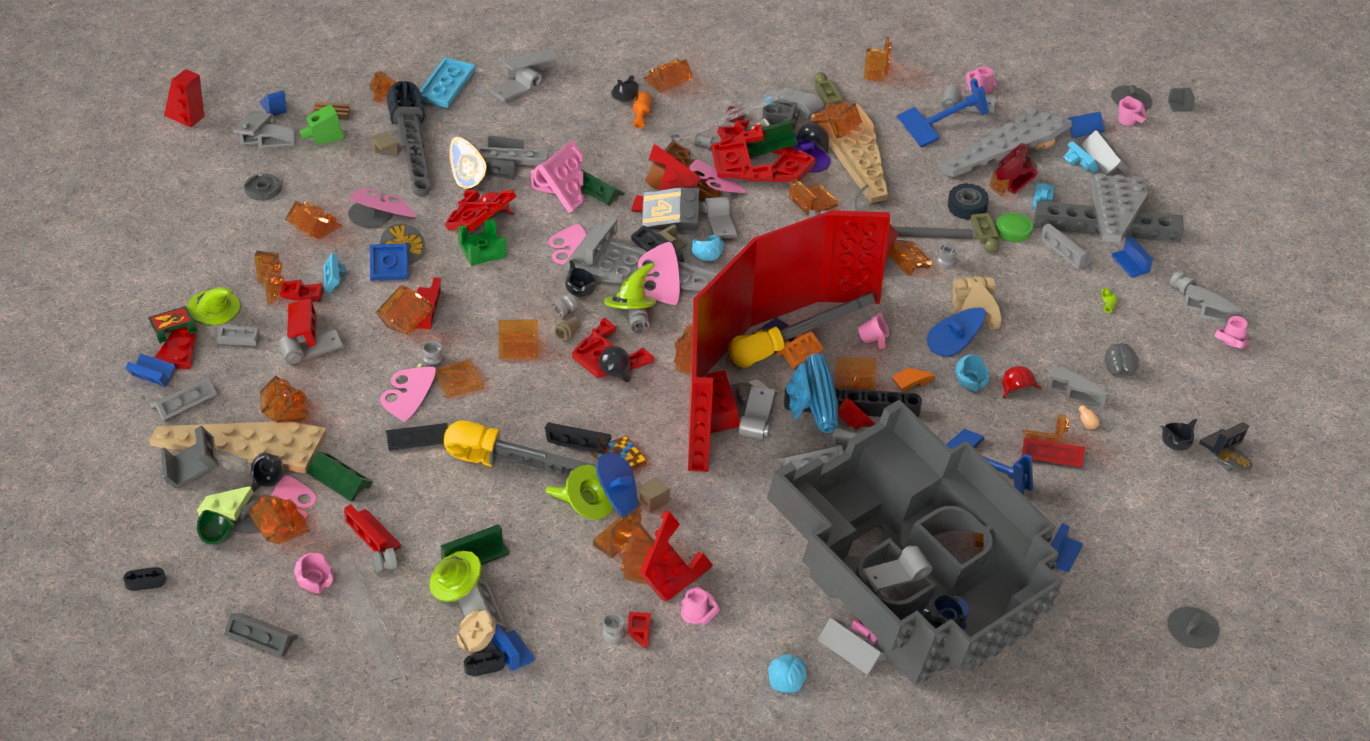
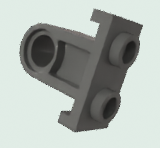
(780, 113)

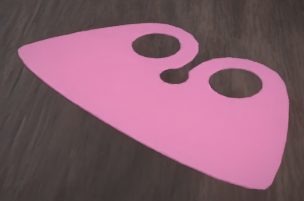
(726, 183)
(397, 208)
(572, 236)
(666, 264)
(417, 387)
(291, 489)

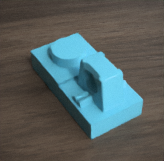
(1076, 154)
(1043, 192)
(333, 272)

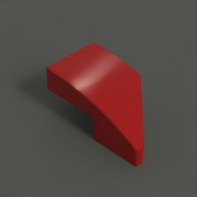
(733, 131)
(853, 415)
(639, 627)

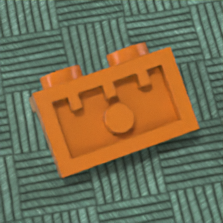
(800, 348)

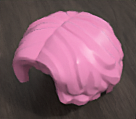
(313, 572)

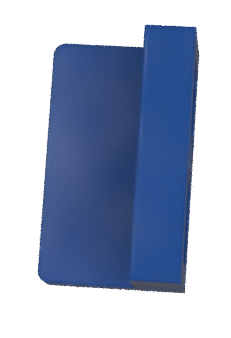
(1086, 124)
(1133, 258)
(151, 370)
(1066, 547)
(513, 647)

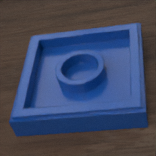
(388, 262)

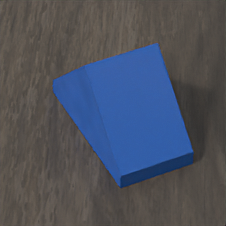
(274, 103)

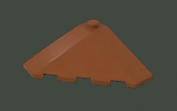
(682, 155)

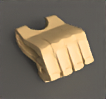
(977, 293)

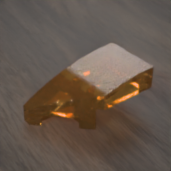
(999, 187)

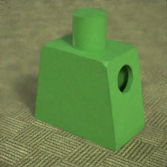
(323, 126)

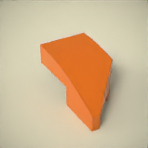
(911, 377)

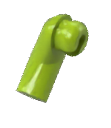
(1110, 300)

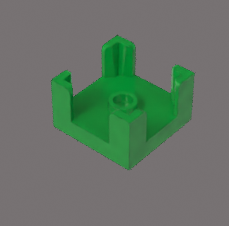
(482, 246)

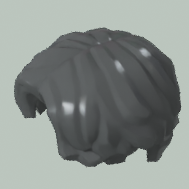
(1121, 358)

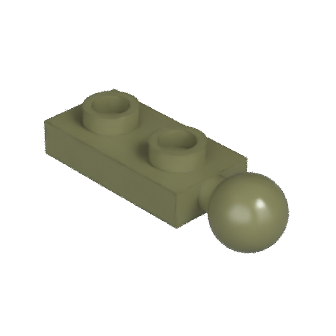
(826, 90)
(986, 231)

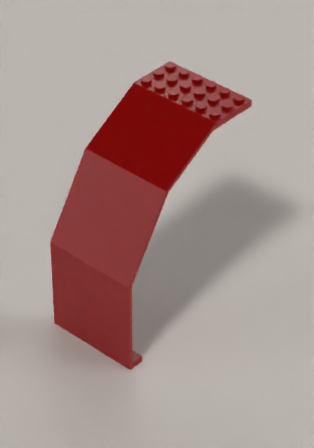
(776, 273)

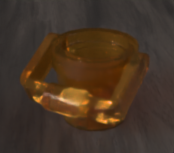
(380, 85)

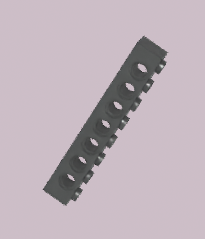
(1084, 220)

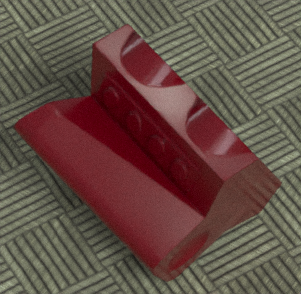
(1017, 167)

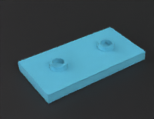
(446, 82)

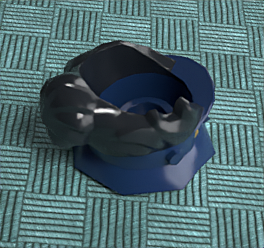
(946, 607)

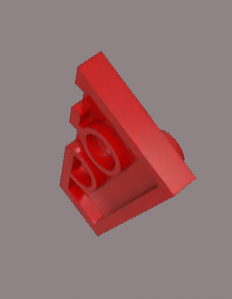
(178, 348)

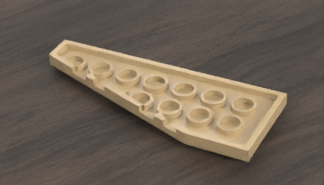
(860, 156)
(290, 441)

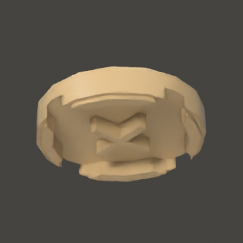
(476, 631)

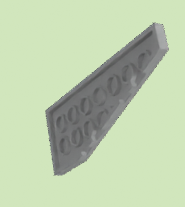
(1027, 129)
(1117, 203)
(621, 261)

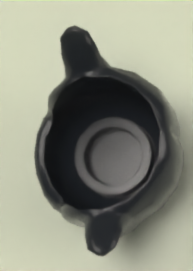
(625, 90)
(815, 133)
(580, 281)
(615, 362)
(1178, 435)
(264, 466)

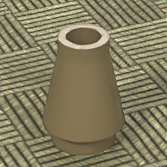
(566, 329)

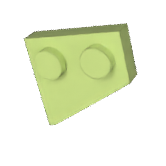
(227, 503)

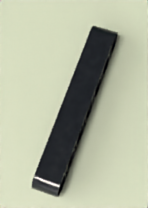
(871, 401)

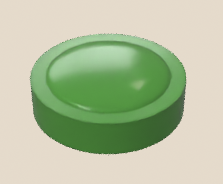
(1014, 227)

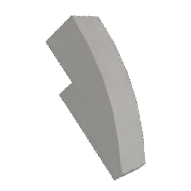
(269, 136)
(1210, 304)
(1076, 387)

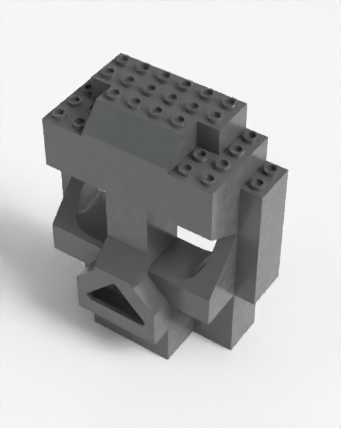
(912, 489)

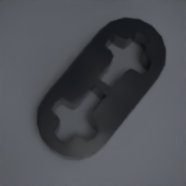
(144, 579)
(484, 663)

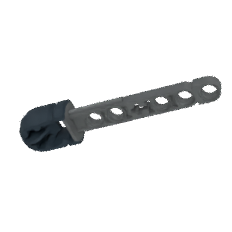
(410, 114)

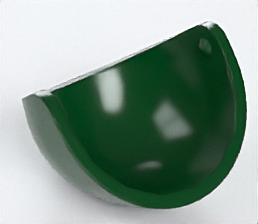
(214, 527)

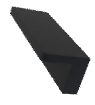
(648, 240)
(416, 436)
(577, 437)
(1225, 439)

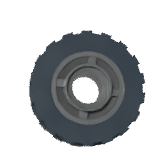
(967, 200)

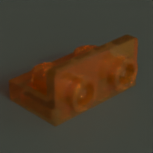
(908, 256)

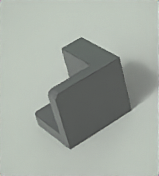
(1181, 99)

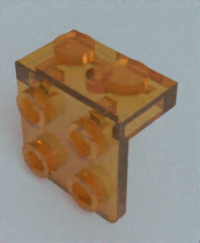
(878, 62)
(841, 117)
(811, 198)
(269, 273)
(1061, 427)
(614, 536)

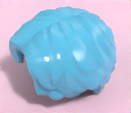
(708, 250)
(972, 373)
(787, 673)

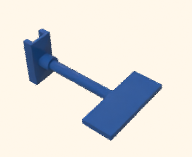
(920, 127)
(1020, 471)

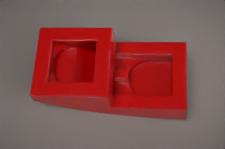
(297, 291)

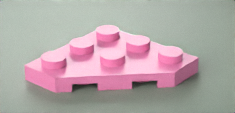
(565, 175)

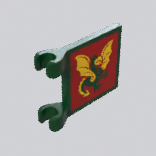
(171, 321)

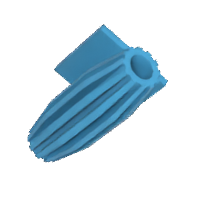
(814, 388)

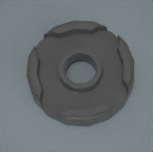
(253, 189)

